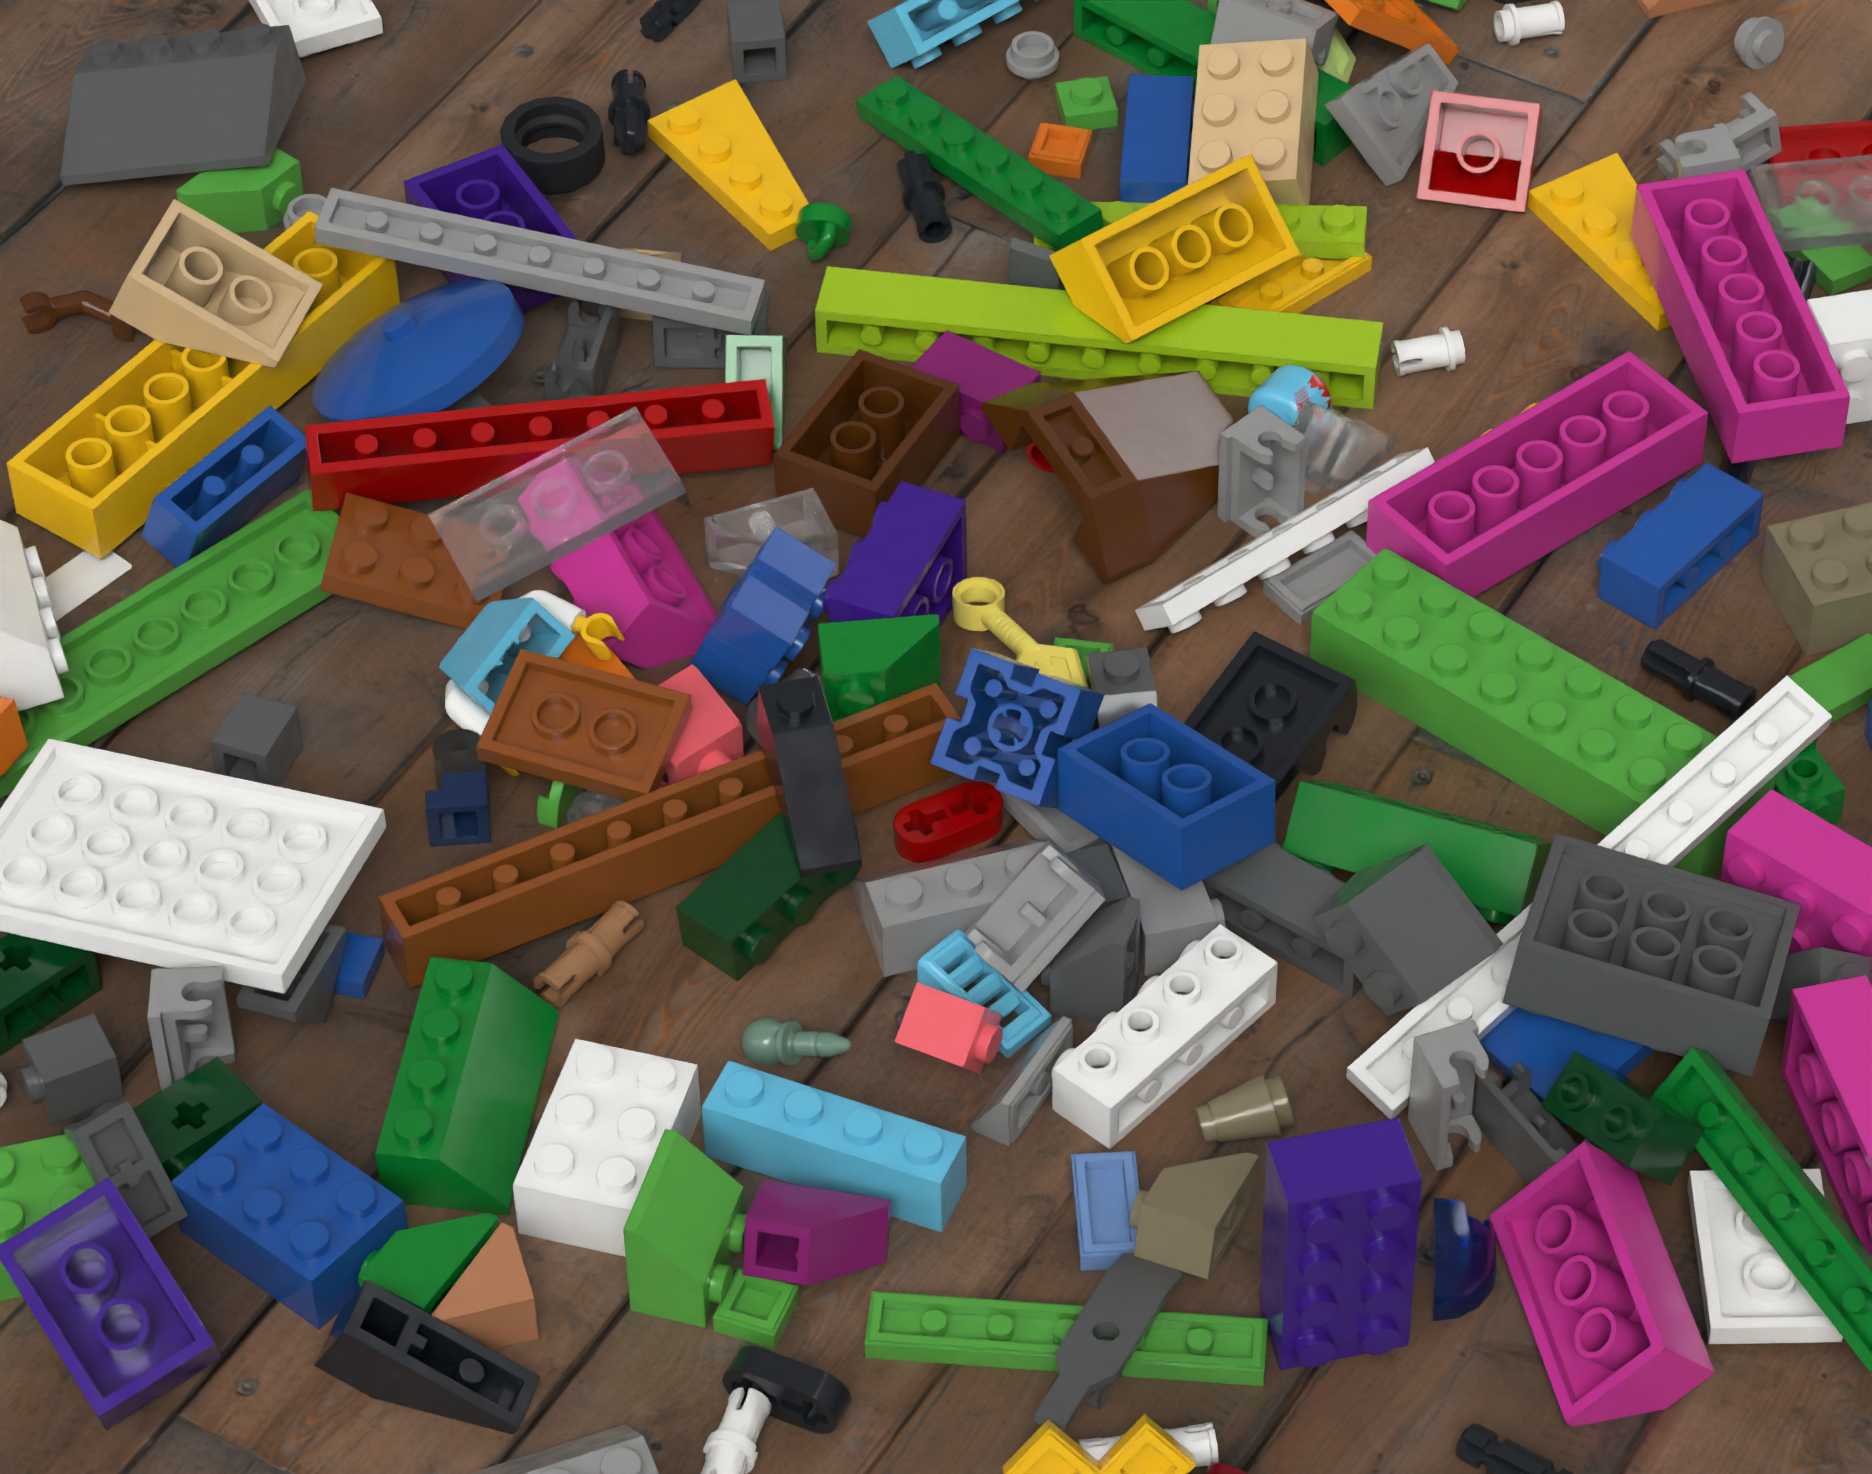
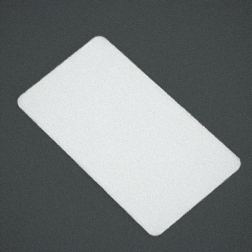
(82, 579)

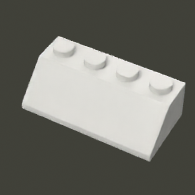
(28, 629)

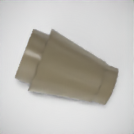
(1246, 1112)

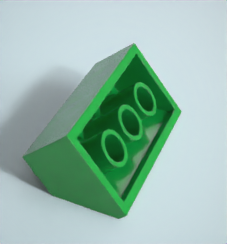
(1360, 829)
(466, 1089)

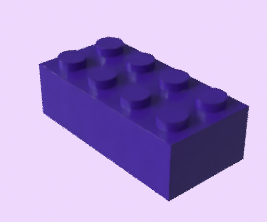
(1339, 1243)

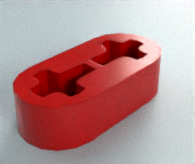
(948, 822)

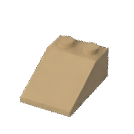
(213, 291)

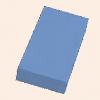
(1103, 1201)

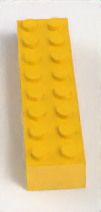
(174, 404)

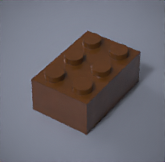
(867, 436)

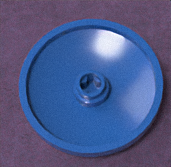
(421, 353)

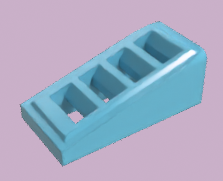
(955, 965)

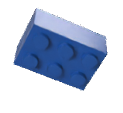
(1166, 796)
(287, 1213)

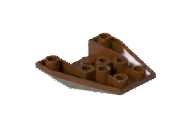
(1128, 451)

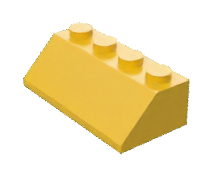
(1177, 252)

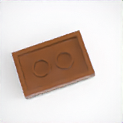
(397, 563)
(584, 726)

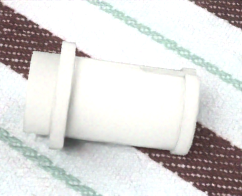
(1528, 22)
(1428, 352)

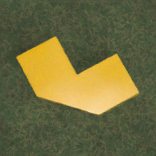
(1140, 1450)

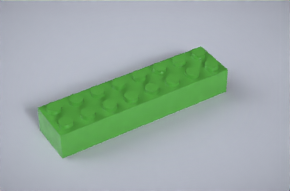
(1509, 698)

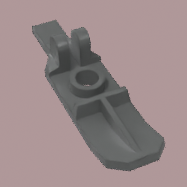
(1117, 1310)

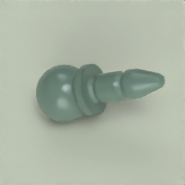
(772, 1042)

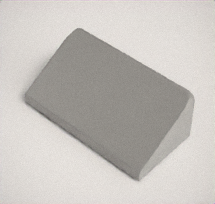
(1024, 1086)

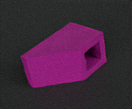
(813, 1233)

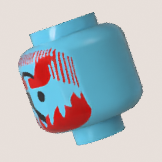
(1288, 390)

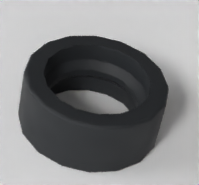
(555, 118)

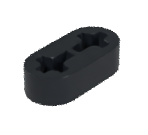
(795, 1390)

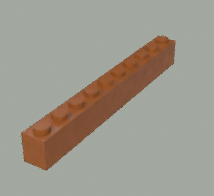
(645, 843)

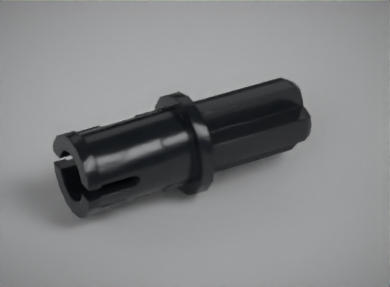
(629, 111)
(924, 197)
(1698, 679)

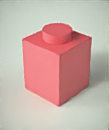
(950, 1029)

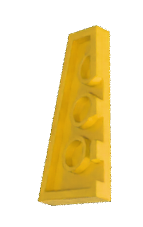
(734, 160)
(1594, 218)

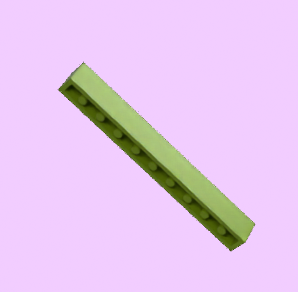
(1042, 329)

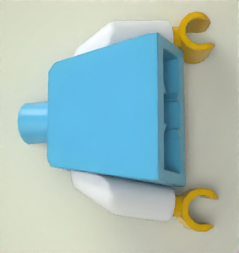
(493, 640)

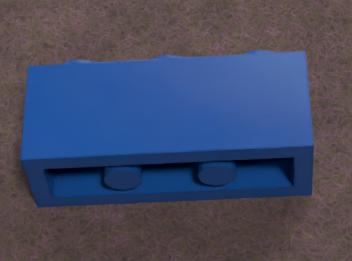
(1156, 137)
(226, 488)
(1679, 545)

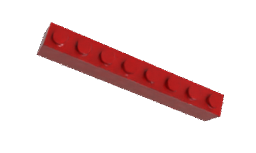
(467, 448)

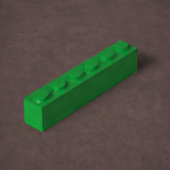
(1165, 41)

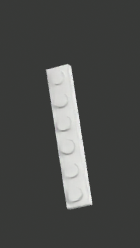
(1270, 552)

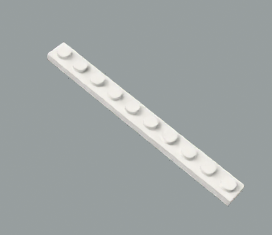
(1658, 831)

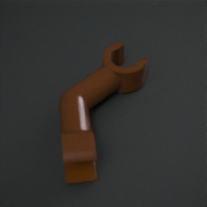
(70, 305)

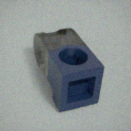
(461, 805)

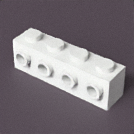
(1163, 1035)

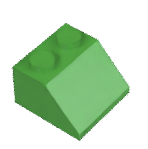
(683, 1234)

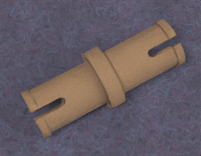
(588, 954)

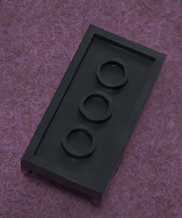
(1276, 710)

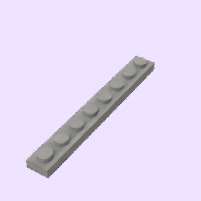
(540, 261)

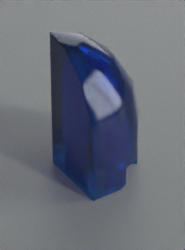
(1460, 1260)

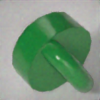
(822, 228)

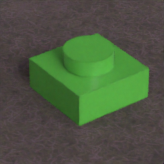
(1086, 103)

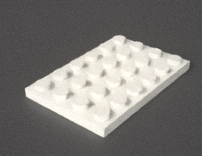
(176, 863)

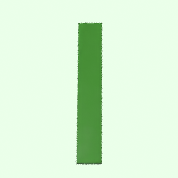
(1030, 1332)

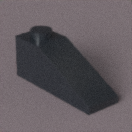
(807, 775)
(423, 1363)

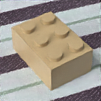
(1261, 104)

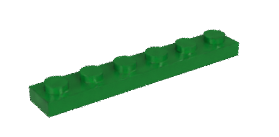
(980, 163)
(1776, 1196)

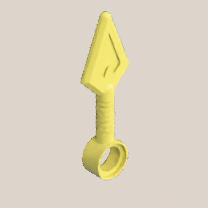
(1050, 659)

